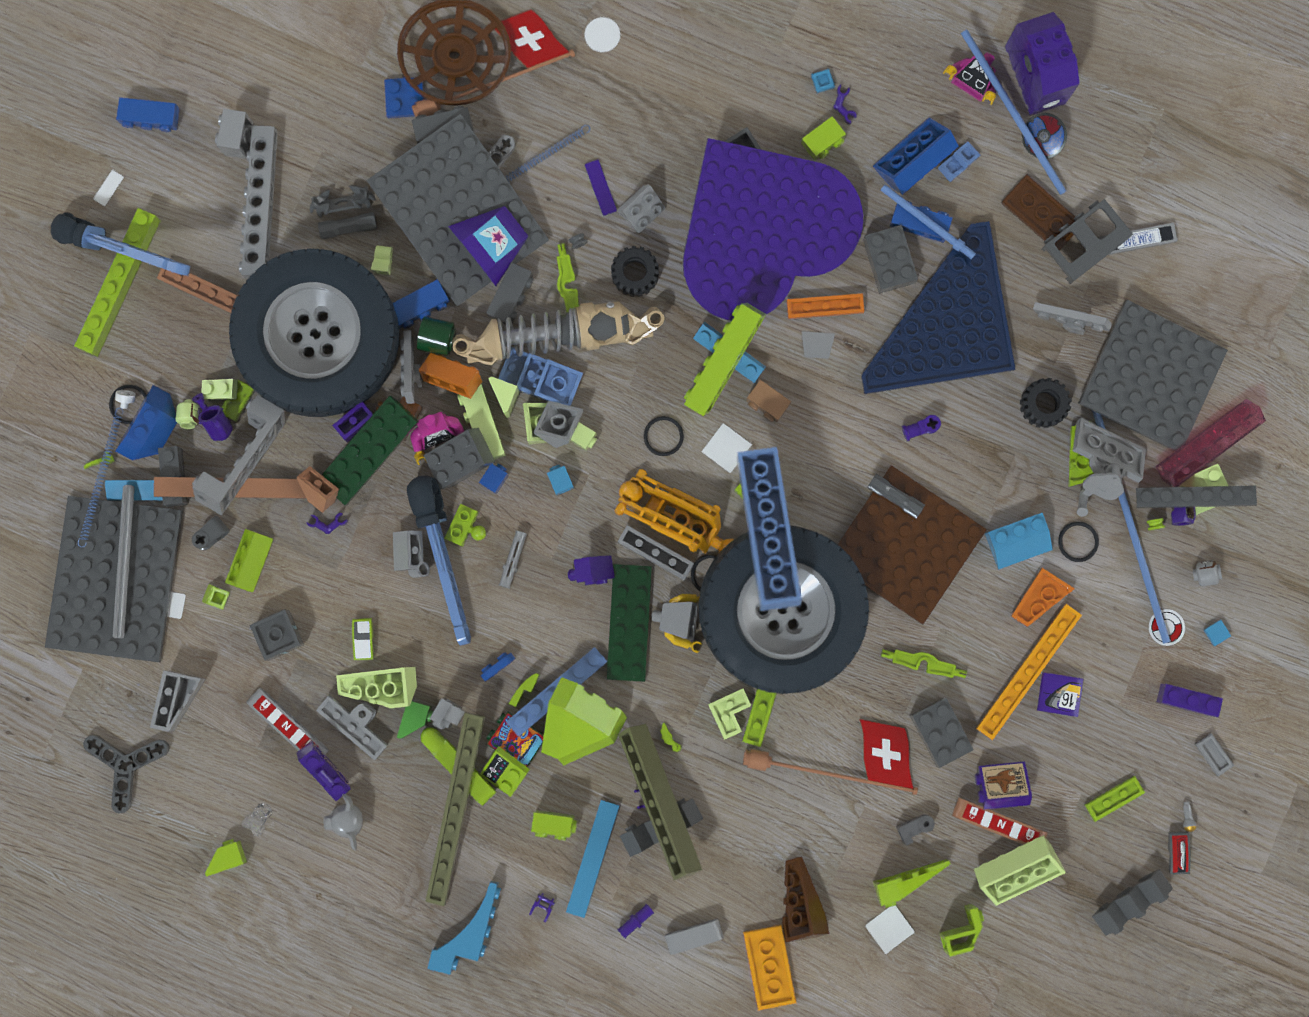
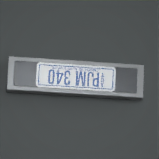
(1148, 238)

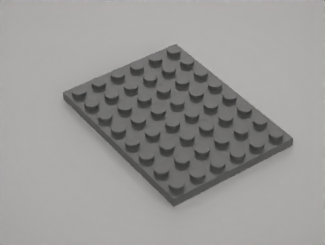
(445, 183)
(87, 577)

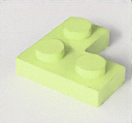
(724, 711)

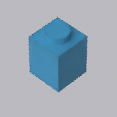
(560, 479)

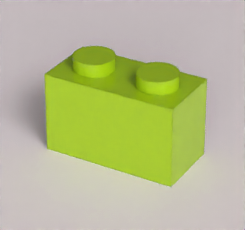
(823, 139)

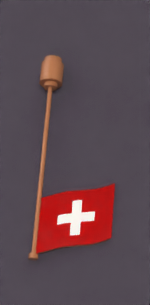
(530, 44)
(883, 756)

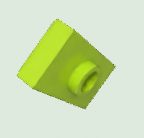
(234, 407)

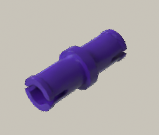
(635, 921)

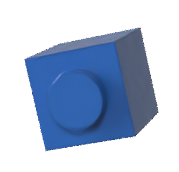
(494, 477)

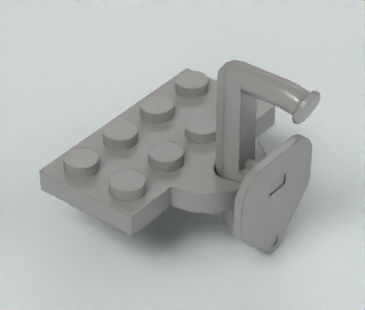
(1110, 461)

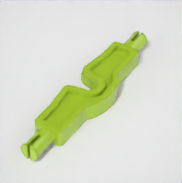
(566, 276)
(933, 665)

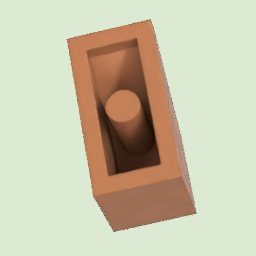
(317, 489)

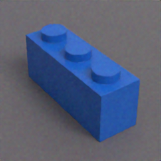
(147, 114)
(915, 226)

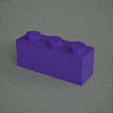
(1189, 700)

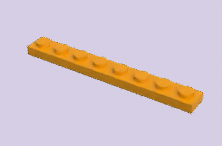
(1028, 672)

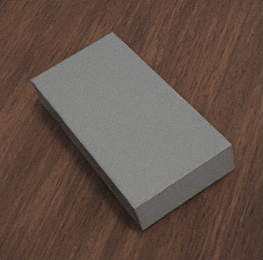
(1214, 754)

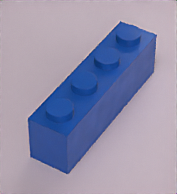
(420, 304)

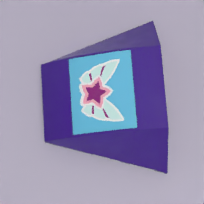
(491, 240)

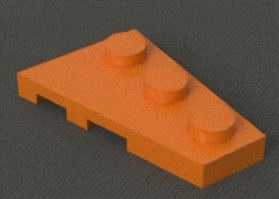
(1040, 596)

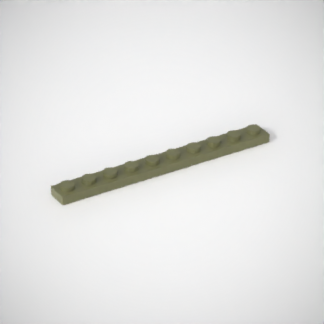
(455, 808)

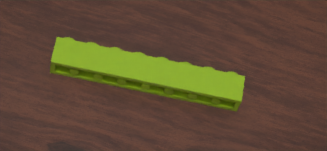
(116, 285)

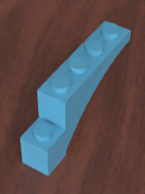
(470, 940)

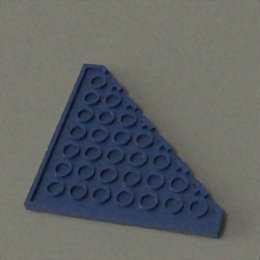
(952, 327)

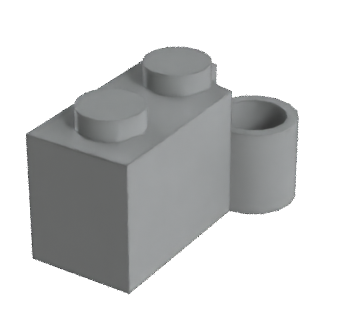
(409, 553)
(447, 714)

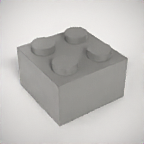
(233, 133)

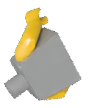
(679, 620)

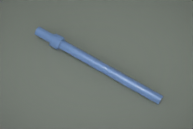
(957, 244)

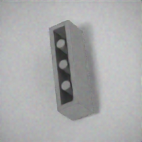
(655, 553)

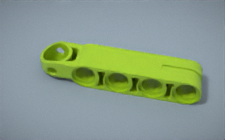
(446, 754)

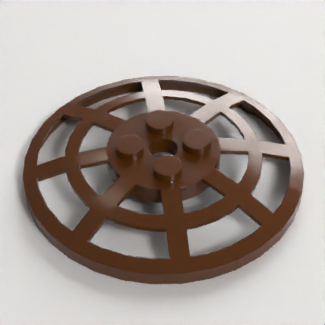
(454, 43)

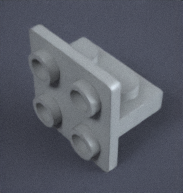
(641, 208)

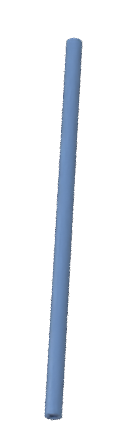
(1013, 111)

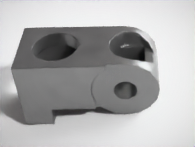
(914, 827)

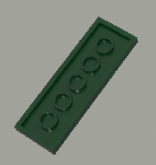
(369, 449)
(629, 623)

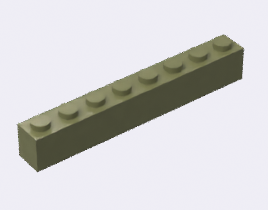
(660, 802)

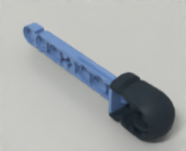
(84, 234)
(428, 506)

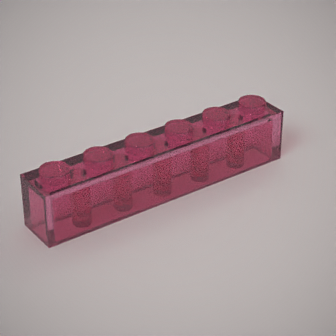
(1210, 443)

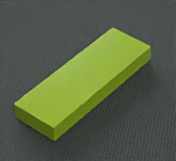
(759, 718)
(1114, 798)

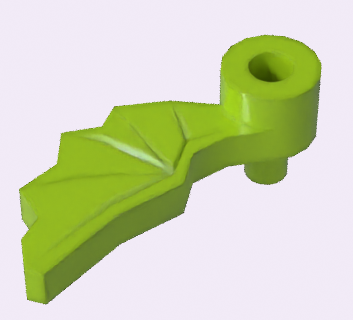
(98, 461)
(668, 738)

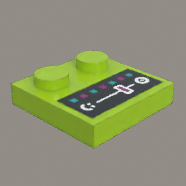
(504, 771)

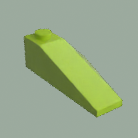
(898, 886)

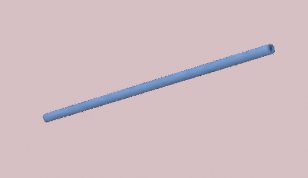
(1140, 555)

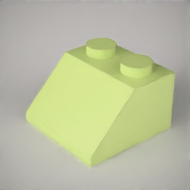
(1208, 477)

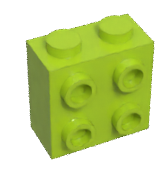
(553, 823)

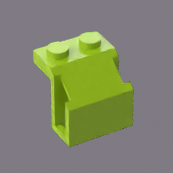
(975, 918)

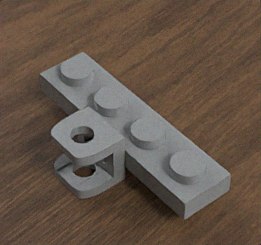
(1073, 320)
(409, 372)
(354, 725)

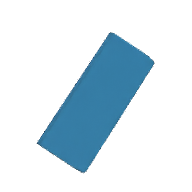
(142, 490)

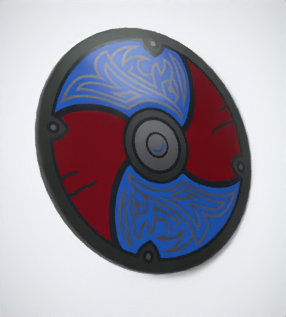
(1048, 132)

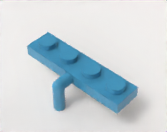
(747, 366)

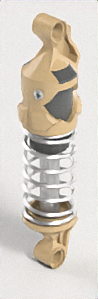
(582, 326)

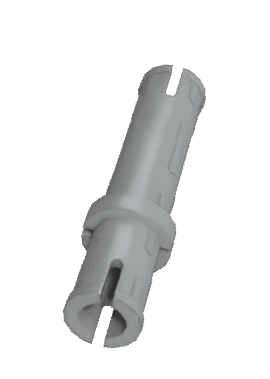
(506, 581)

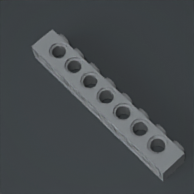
(257, 136)

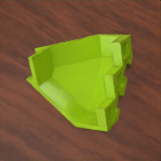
(579, 723)

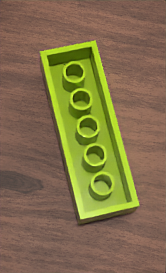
(724, 359)

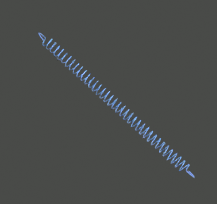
(543, 157)
(99, 479)

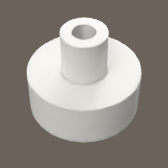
(125, 398)

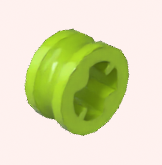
(1155, 524)

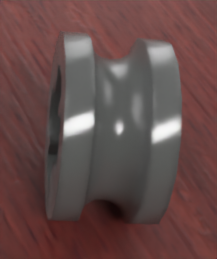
(578, 241)

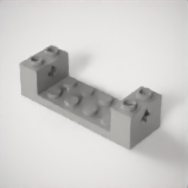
(269, 422)

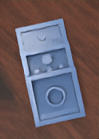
(541, 377)

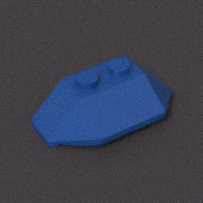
(149, 426)

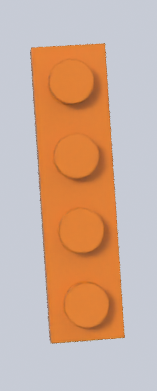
(825, 306)

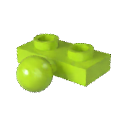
(463, 525)

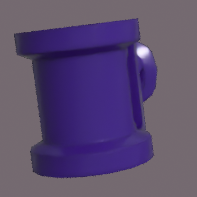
(920, 427)

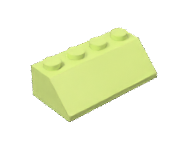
(1019, 870)

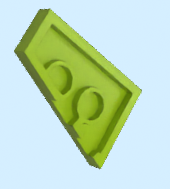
(1078, 465)

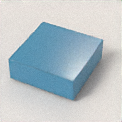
(822, 81)
(1217, 633)

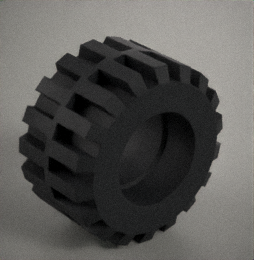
(635, 255)
(1052, 388)

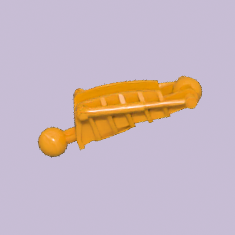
(664, 522)

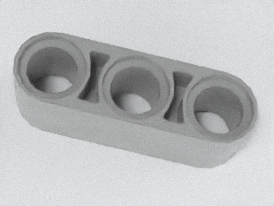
(694, 936)

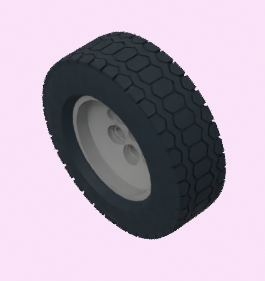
(269, 317)
(785, 658)

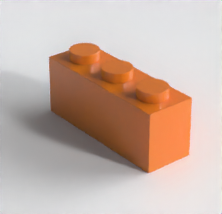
(450, 375)

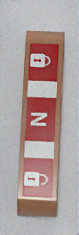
(996, 822)

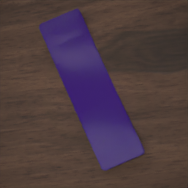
(600, 187)

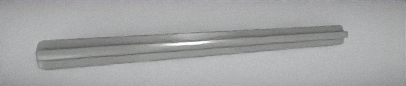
(123, 561)

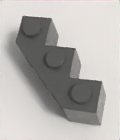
(643, 836)
(1132, 902)

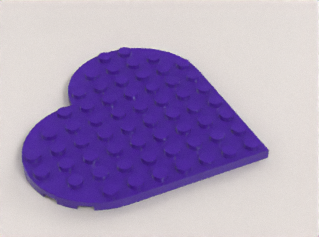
(762, 224)

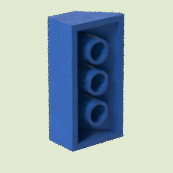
(916, 155)

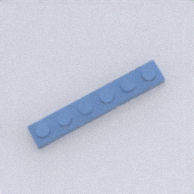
(538, 706)

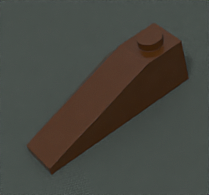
(804, 911)

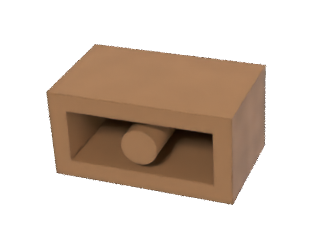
(768, 401)

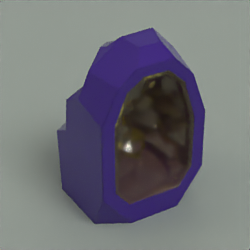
(1183, 516)

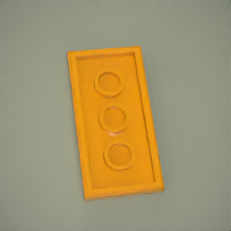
(769, 967)

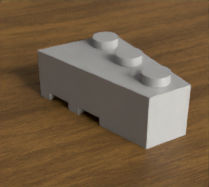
(174, 699)

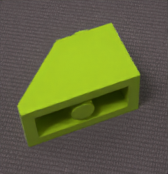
(226, 857)

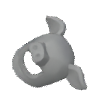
(345, 821)

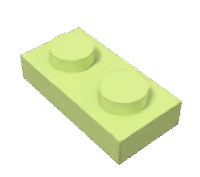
(219, 389)

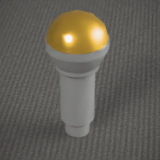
(1189, 823)

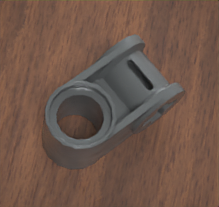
(211, 532)

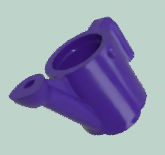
(213, 420)

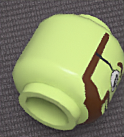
(187, 414)

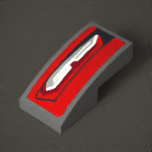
(1179, 852)

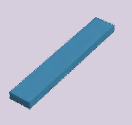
(592, 858)

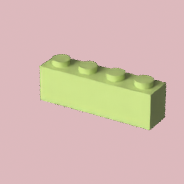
(480, 416)

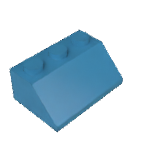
(1019, 541)

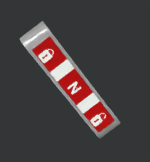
(282, 721)

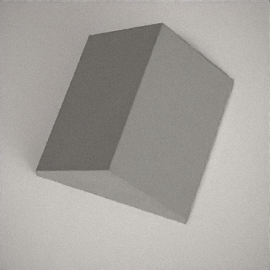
(558, 423)

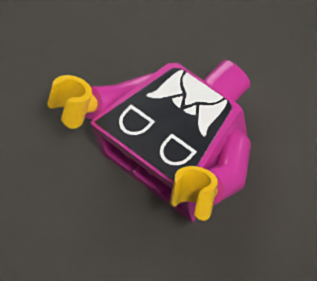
(972, 78)
(433, 431)

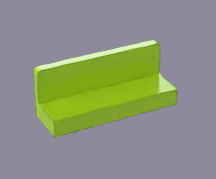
(249, 560)

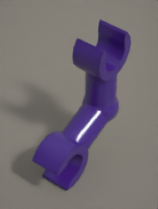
(840, 108)
(327, 529)

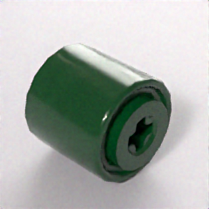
(436, 336)

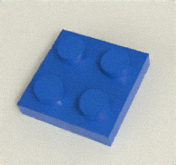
(400, 98)

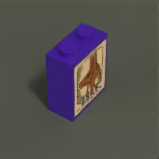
(1003, 785)

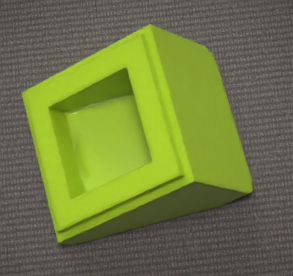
(215, 597)

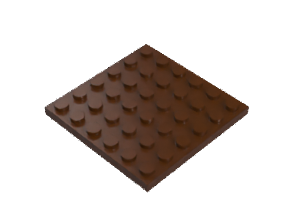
(907, 557)

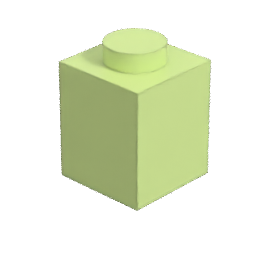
(584, 437)

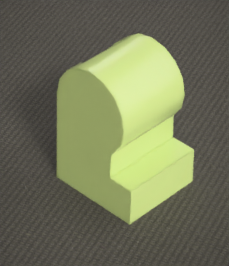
(382, 260)

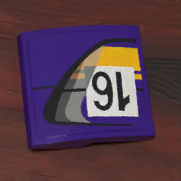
(1060, 694)

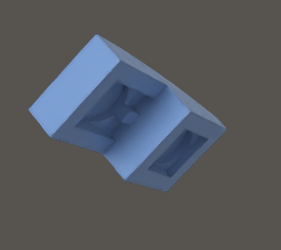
(959, 161)

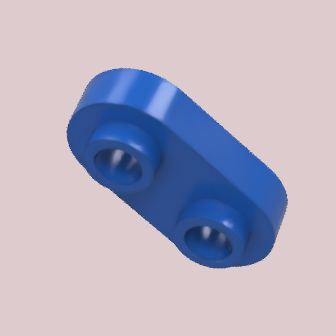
(503, 661)

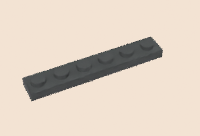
(1196, 496)

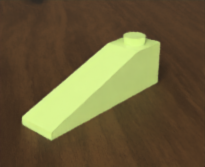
(383, 687)

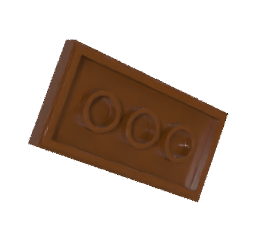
(1039, 210)

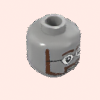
(1207, 573)

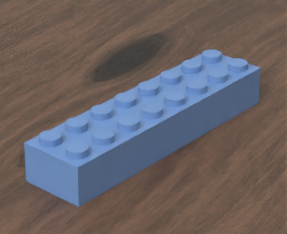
(768, 529)

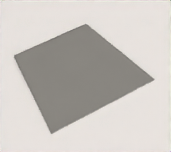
(817, 344)

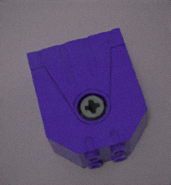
(1043, 62)

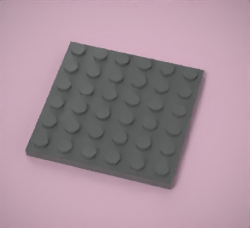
(1152, 376)

